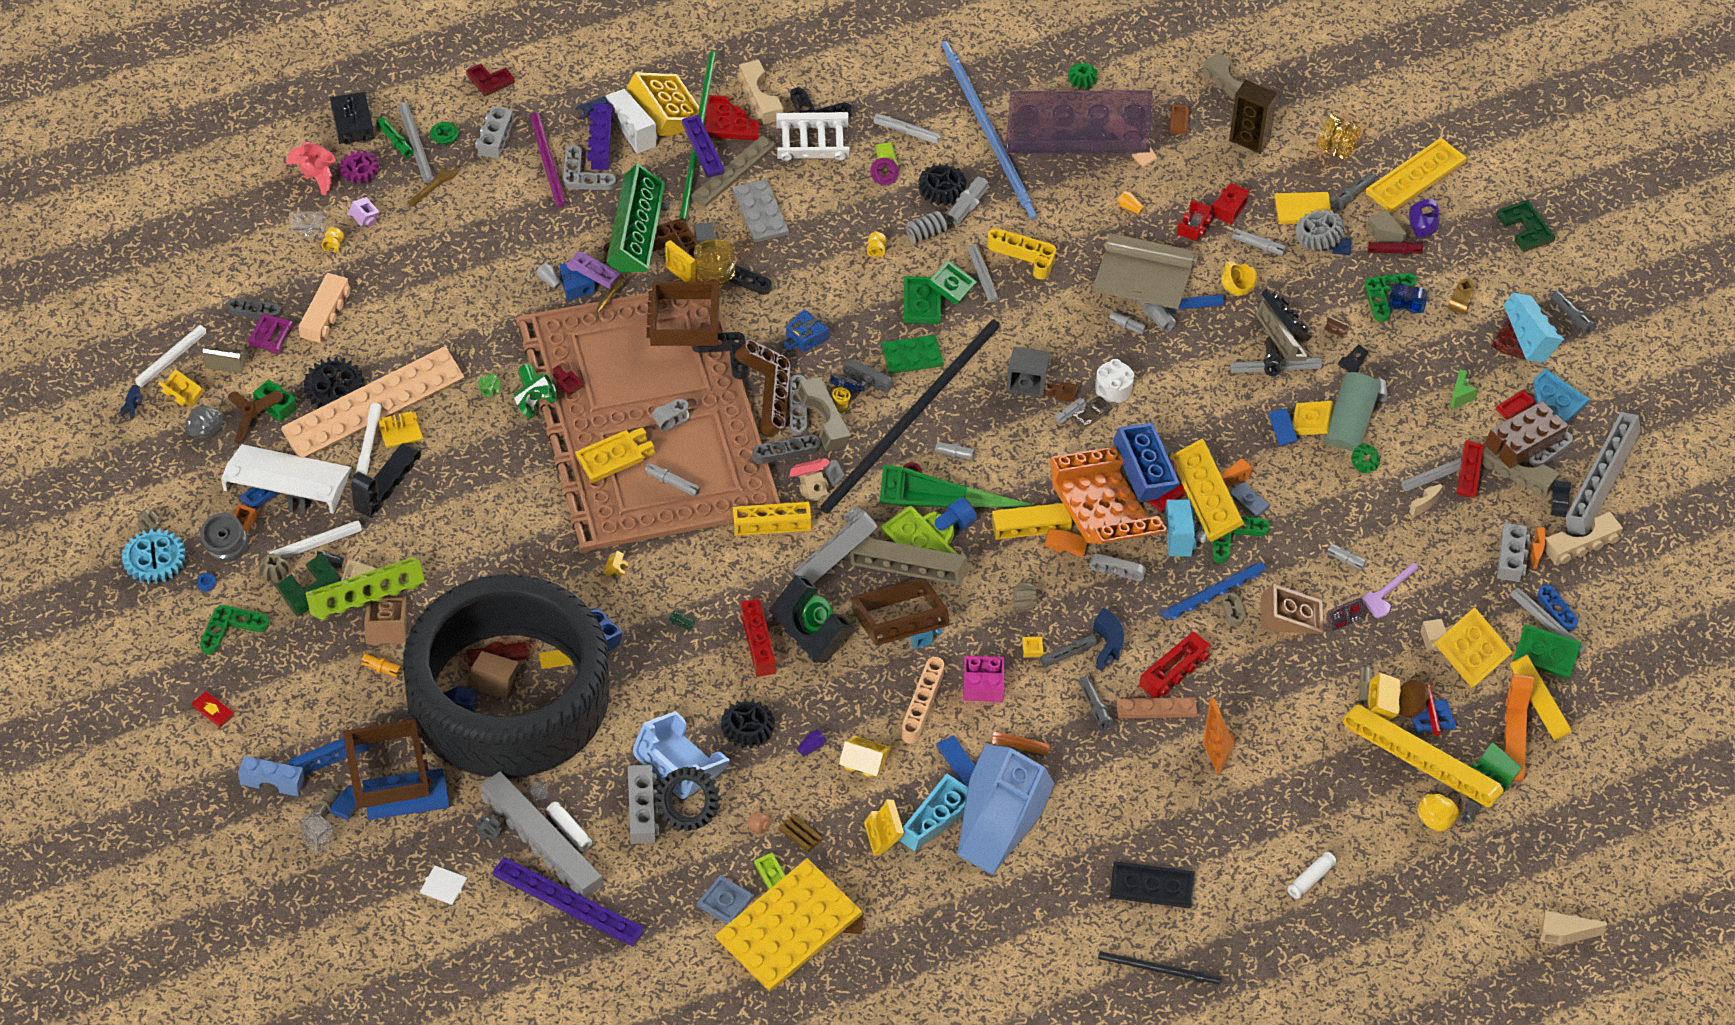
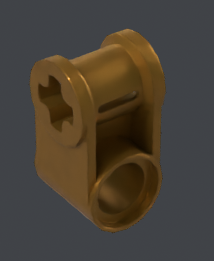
(1462, 296)

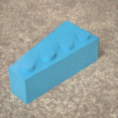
(1532, 328)
(936, 813)

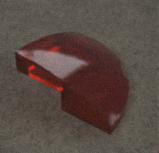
(1507, 335)

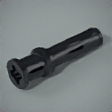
(1271, 358)

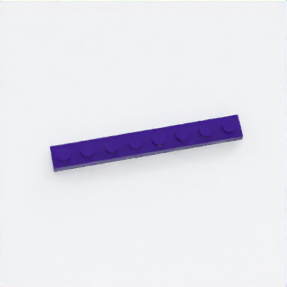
(568, 901)

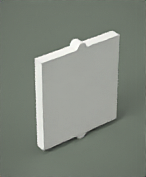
(443, 885)

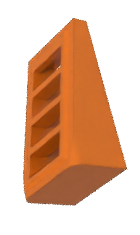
(1237, 472)
(250, 512)

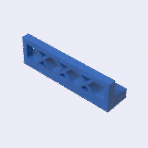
(324, 756)

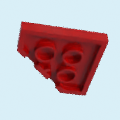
(728, 121)

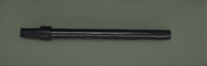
(1198, 976)

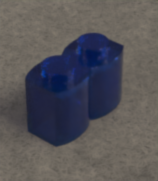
(1403, 297)

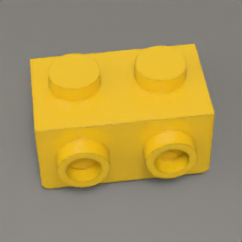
(182, 388)

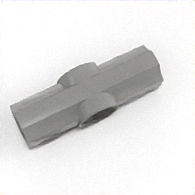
(967, 201)
(1159, 315)

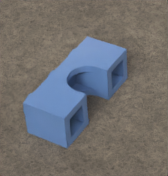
(285, 777)

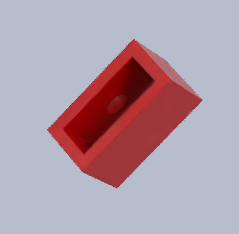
(1230, 203)

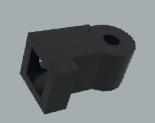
(1560, 498)

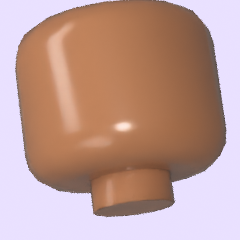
(759, 822)

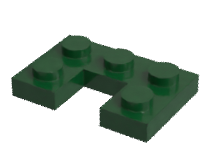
(1537, 230)
(295, 595)

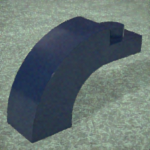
(1111, 630)

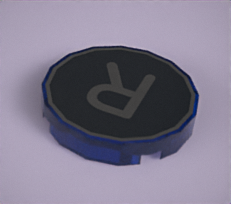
(847, 382)

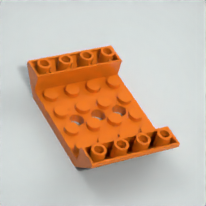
(1093, 481)

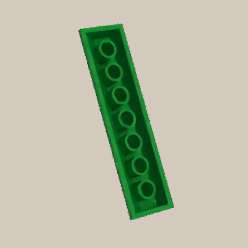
(636, 221)

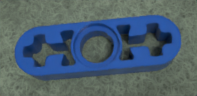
(1556, 600)

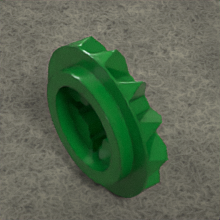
(446, 127)
(1357, 456)

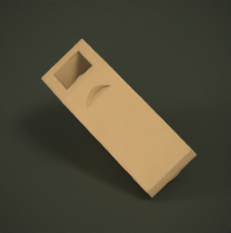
(1565, 929)

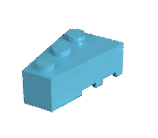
(1180, 528)

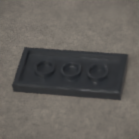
(1152, 884)

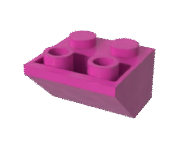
(983, 678)

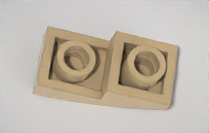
(1429, 498)

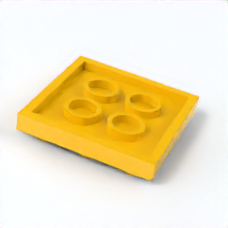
(1473, 647)

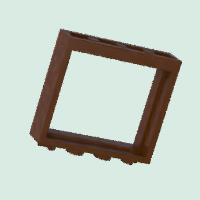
(683, 337)
(904, 626)
(382, 733)

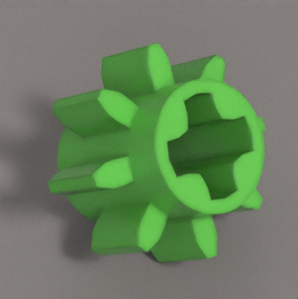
(489, 385)

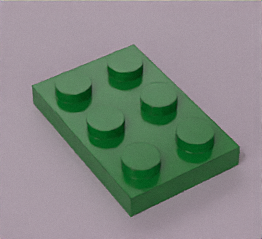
(921, 301)
(912, 354)
(1548, 651)

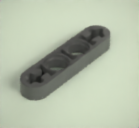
(787, 451)

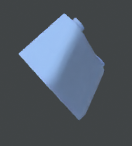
(667, 749)

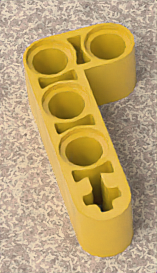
(1024, 248)

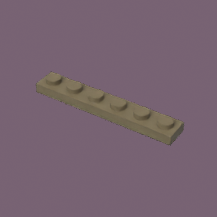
(733, 171)

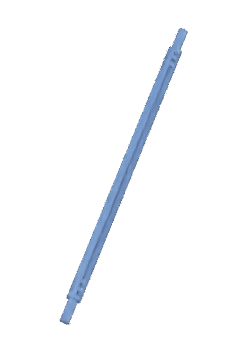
(989, 130)

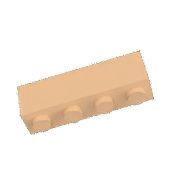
(324, 308)

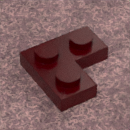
(487, 82)

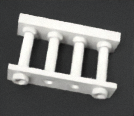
(812, 120)

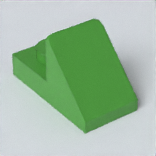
(1462, 392)

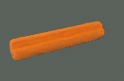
(1020, 743)

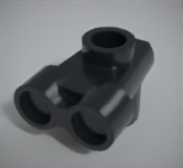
(1350, 362)

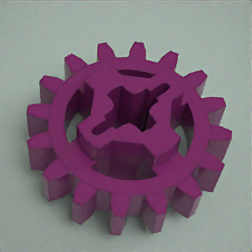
(359, 167)

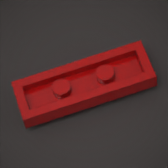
(1469, 469)

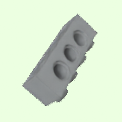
(641, 831)

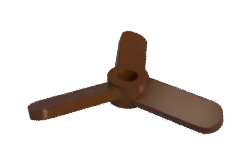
(251, 409)

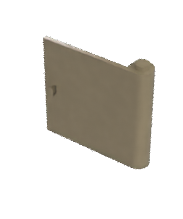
(1144, 271)

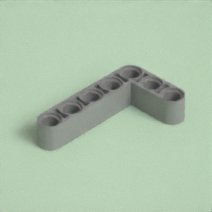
(854, 532)

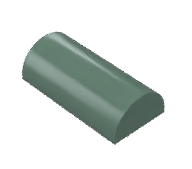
(1352, 411)

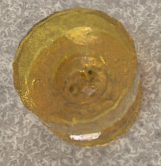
(1338, 136)

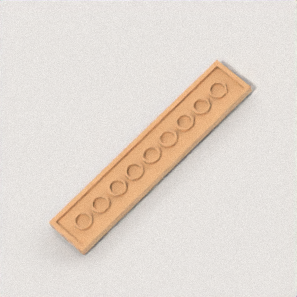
(391, 391)

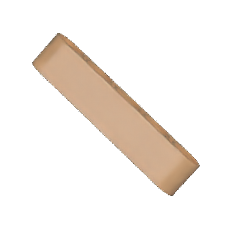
(925, 690)

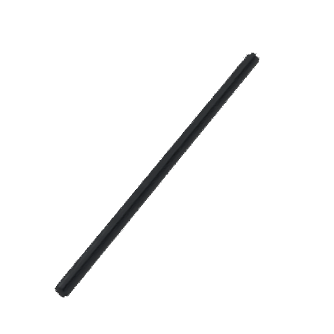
(909, 417)

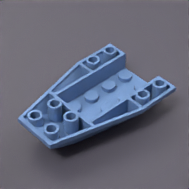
(1001, 805)

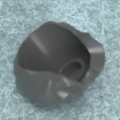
(203, 422)

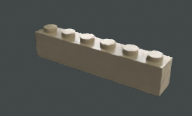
(910, 561)

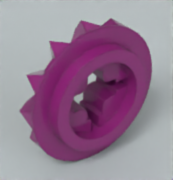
(891, 167)

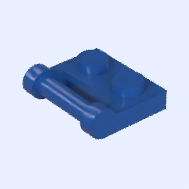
(1443, 712)

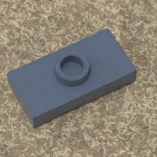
(1249, 500)

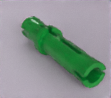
(398, 141)

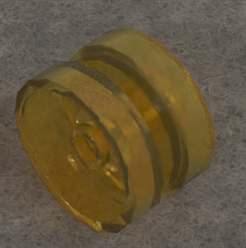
(714, 260)

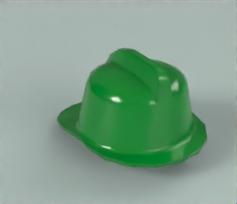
(816, 611)

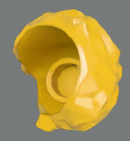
(1238, 278)
(1437, 812)

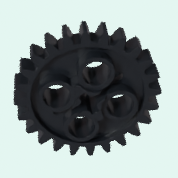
(319, 380)

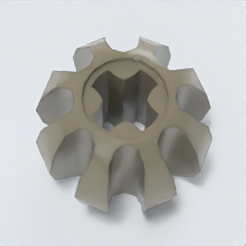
(273, 567)
(1025, 596)

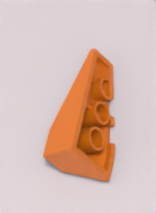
(1217, 738)

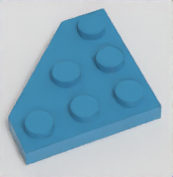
(1558, 395)

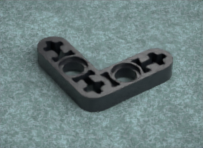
(805, 101)
(732, 346)

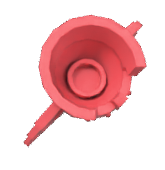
(314, 163)

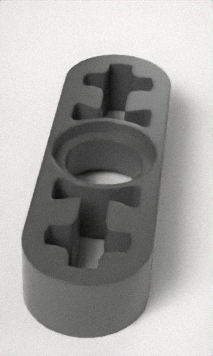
(269, 306)
(860, 371)

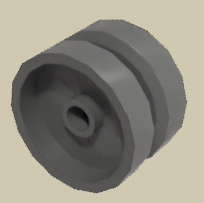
(224, 537)

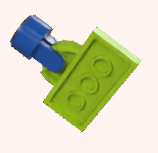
(932, 530)

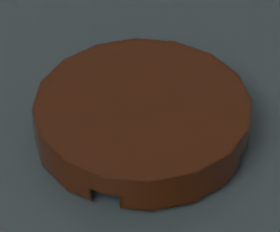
(1413, 698)

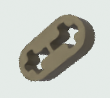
(1237, 608)

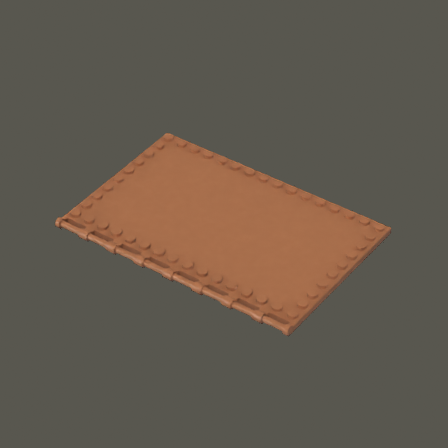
(620, 391)

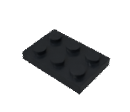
(1287, 316)

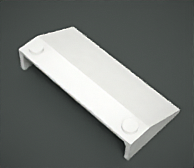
(286, 474)

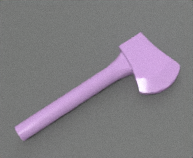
(1374, 600)

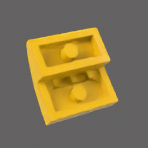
(883, 827)

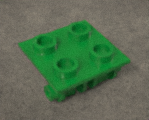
(1497, 766)

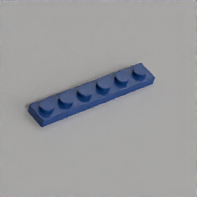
(1218, 588)

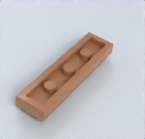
(1156, 707)

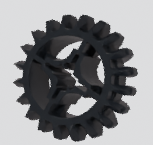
(942, 184)
(752, 731)

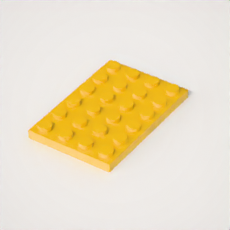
(788, 925)

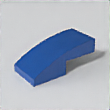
(1282, 427)
(344, 804)

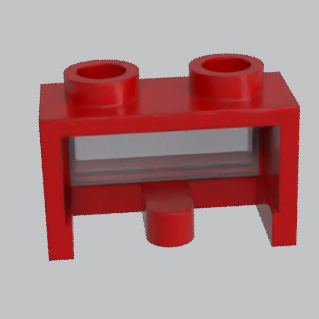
(1195, 221)

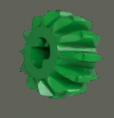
(1082, 75)

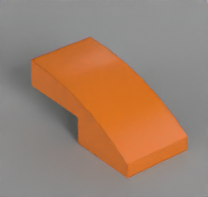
(1063, 540)
(1537, 547)

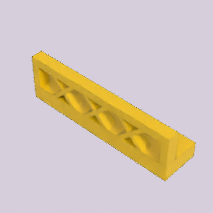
(772, 522)

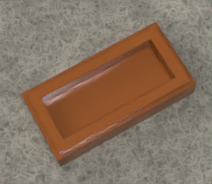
(1179, 119)

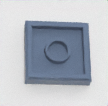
(725, 900)

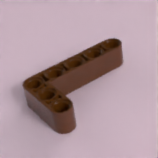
(676, 231)
(776, 371)

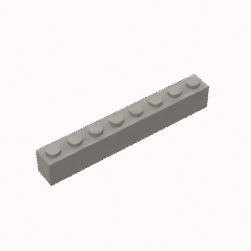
(1603, 474)
(541, 835)

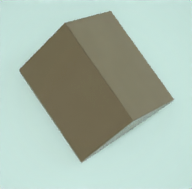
(225, 359)

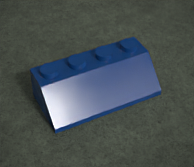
(1145, 461)

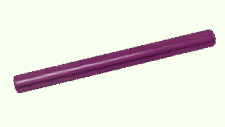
(547, 159)

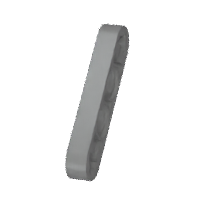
(797, 406)

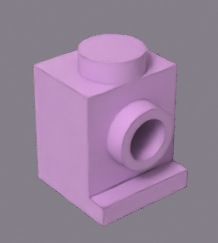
(364, 212)

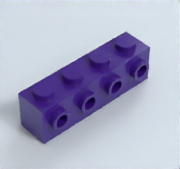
(601, 136)

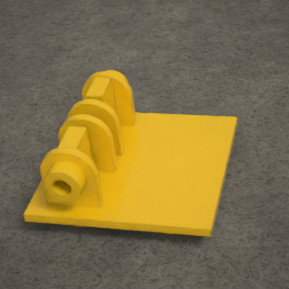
(401, 430)

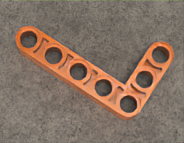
(1516, 719)

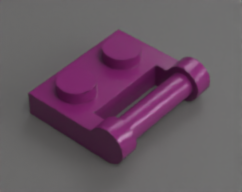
(265, 330)

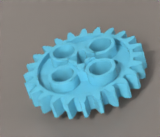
(168, 551)

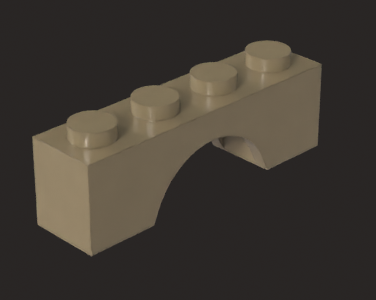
(1218, 69)
(815, 395)
(1537, 479)

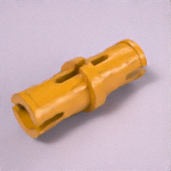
(381, 665)

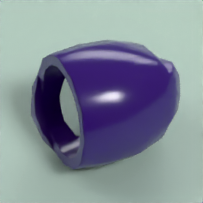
(1424, 224)

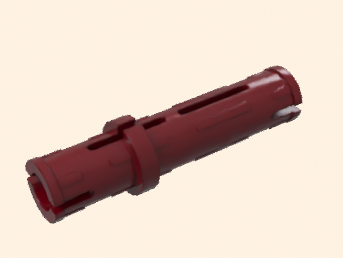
(1394, 247)

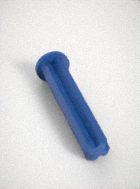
(1201, 301)

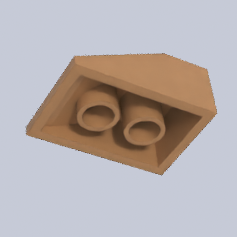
(1290, 611)
(386, 621)

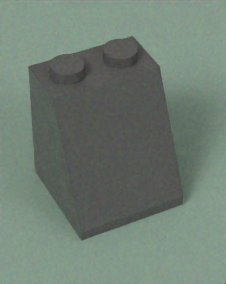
(1028, 371)

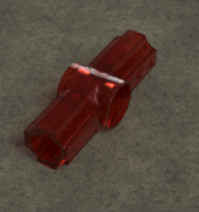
(511, 651)

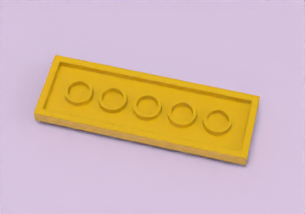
(1416, 175)
(1207, 490)

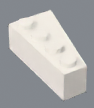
(633, 121)

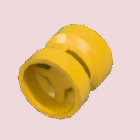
(332, 239)
(876, 244)
(841, 398)

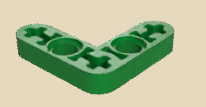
(1379, 292)
(1247, 531)
(230, 620)

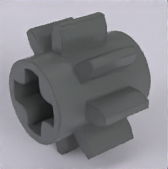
(488, 827)

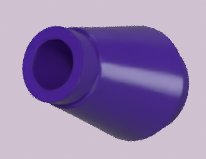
(811, 743)

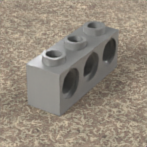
(494, 132)
(1513, 552)

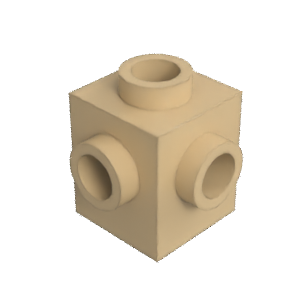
(813, 485)

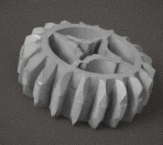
(1323, 227)

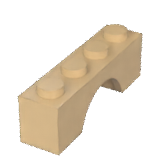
(752, 77)
(1563, 547)

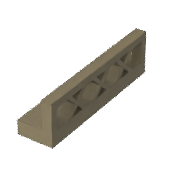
(1279, 333)

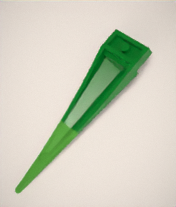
(908, 487)

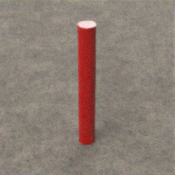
(1432, 714)

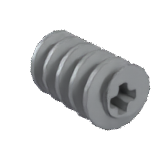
(925, 225)

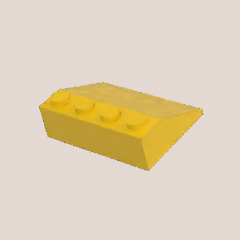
(664, 100)

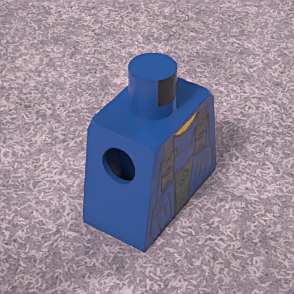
(805, 332)

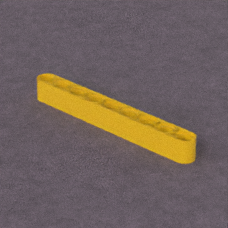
(1423, 755)

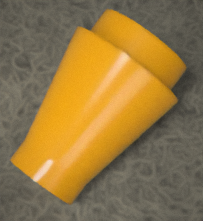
(1130, 203)

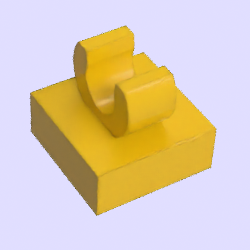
(614, 563)

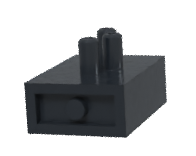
(352, 118)

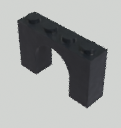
(788, 612)

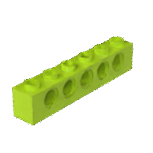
(319, 597)

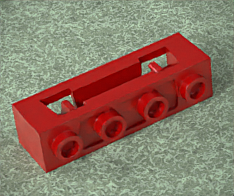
(757, 637)
(1195, 650)

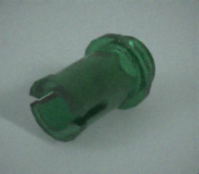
(681, 620)

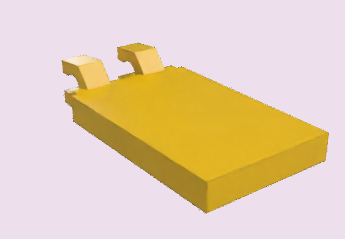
(614, 454)

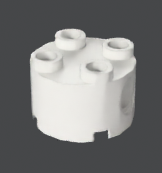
(1114, 381)

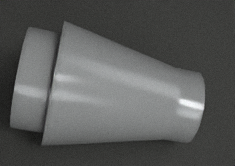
(549, 276)

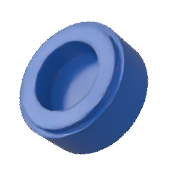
(206, 582)

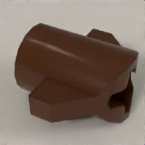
(1336, 326)

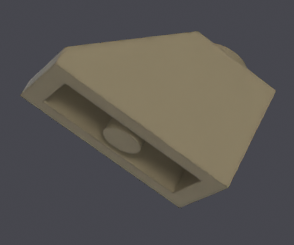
(1385, 228)

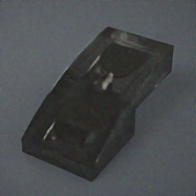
(1093, 411)

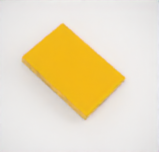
(1293, 206)

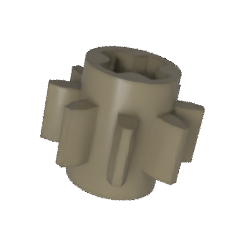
(147, 519)

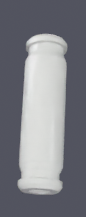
(569, 826)
(1312, 875)

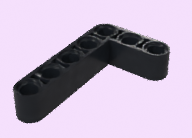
(370, 492)

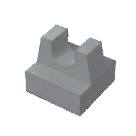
(833, 473)

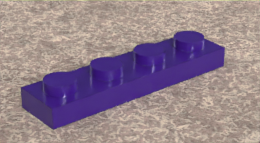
(703, 146)

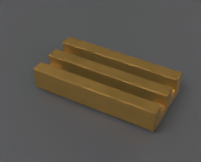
(788, 823)

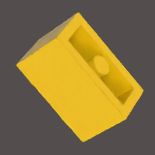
(1384, 696)

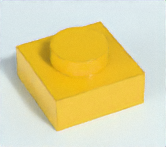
(1032, 647)

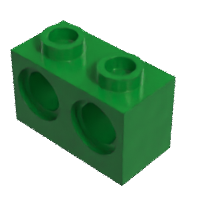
(282, 409)

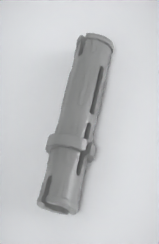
(1259, 242)
(665, 476)

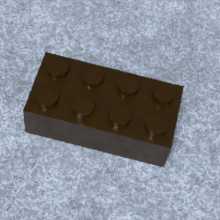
(1253, 116)

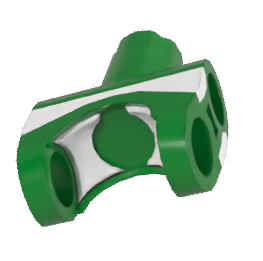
(533, 390)

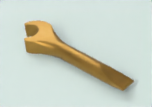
(442, 177)
(607, 297)

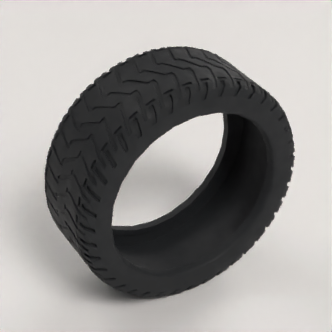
(507, 608)

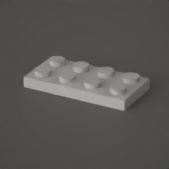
(760, 210)

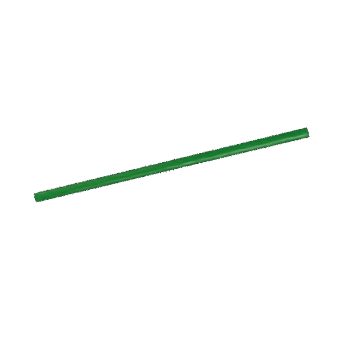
(693, 158)

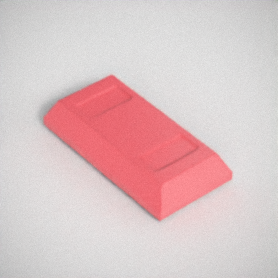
(809, 467)

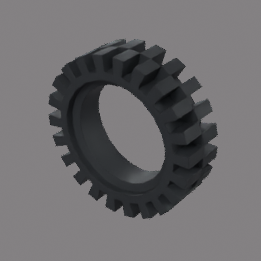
(665, 798)

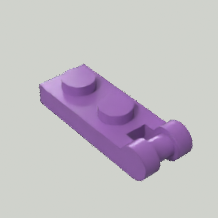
(593, 269)

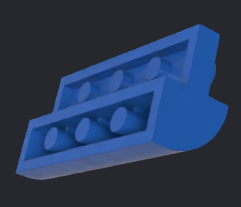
(436, 800)

